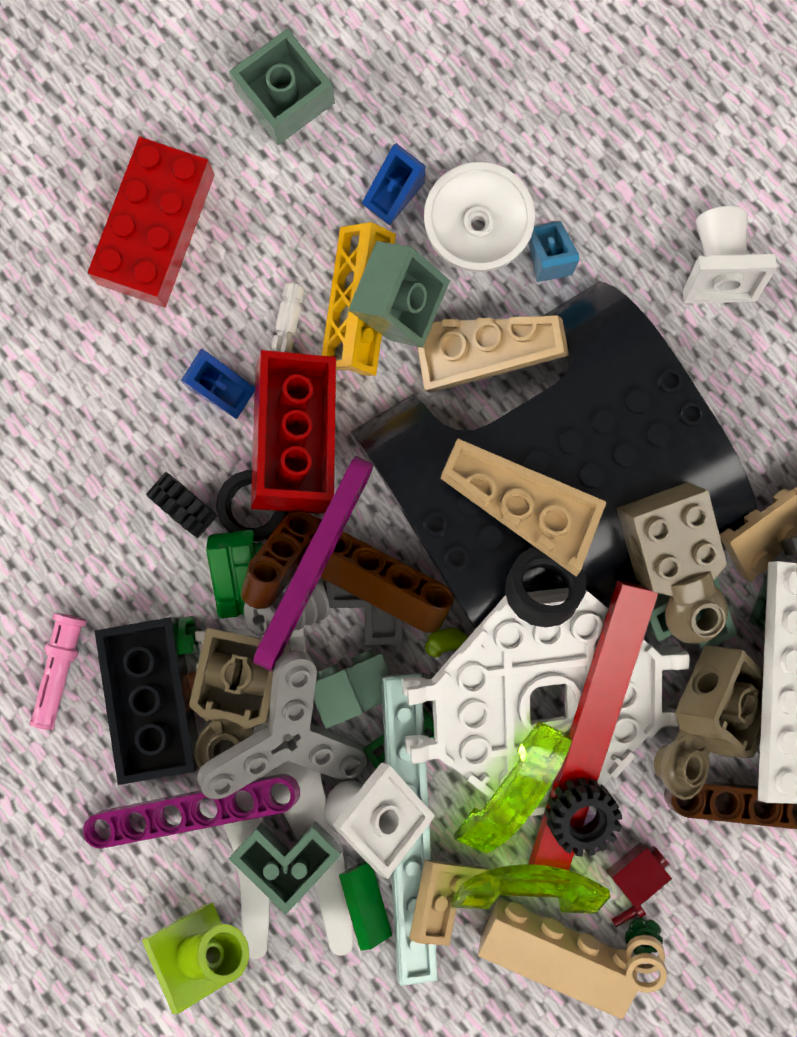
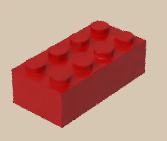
(151, 222)
(294, 432)

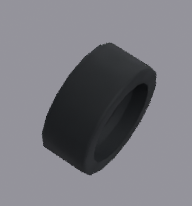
(225, 514)
(533, 611)

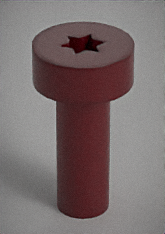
(627, 915)

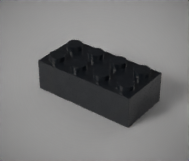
(147, 700)

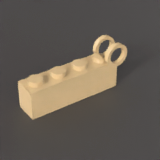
(569, 960)

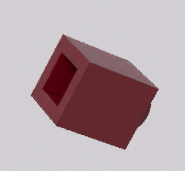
(640, 873)

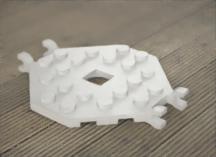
(488, 683)

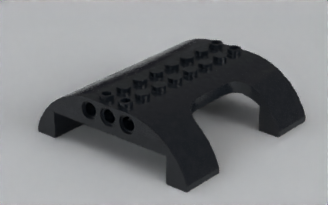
(611, 427)

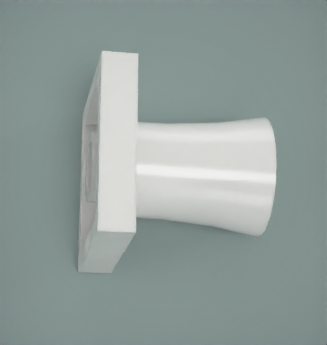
(726, 269)
(378, 817)

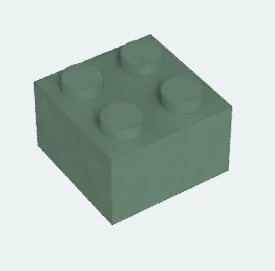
(282, 86)
(399, 294)

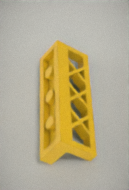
(359, 339)

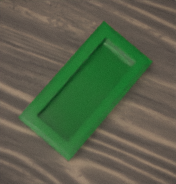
(365, 906)

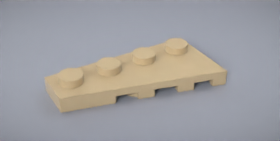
(760, 536)

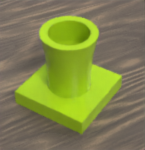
(196, 956)

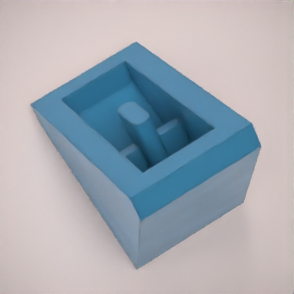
(552, 252)

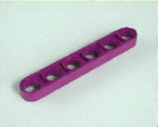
(313, 563)
(191, 816)

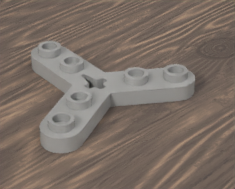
(288, 713)

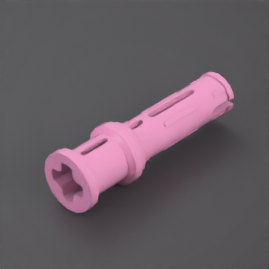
(60, 654)

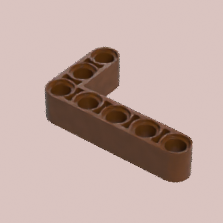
(352, 567)
(739, 808)

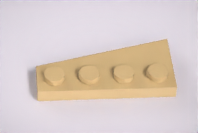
(487, 347)
(534, 506)

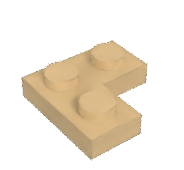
(433, 910)

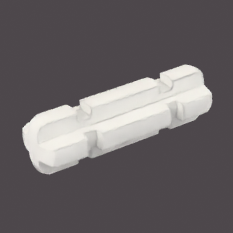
(288, 317)

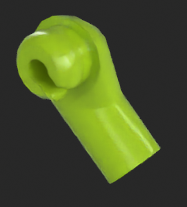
(444, 641)

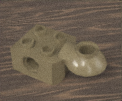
(679, 554)
(229, 691)
(714, 715)

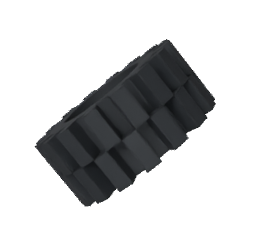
(181, 505)
(593, 833)

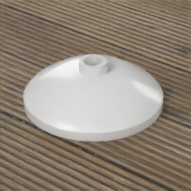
(483, 194)

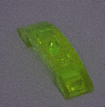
(519, 793)
(573, 890)

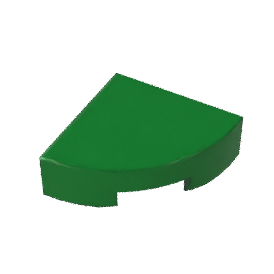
(186, 635)

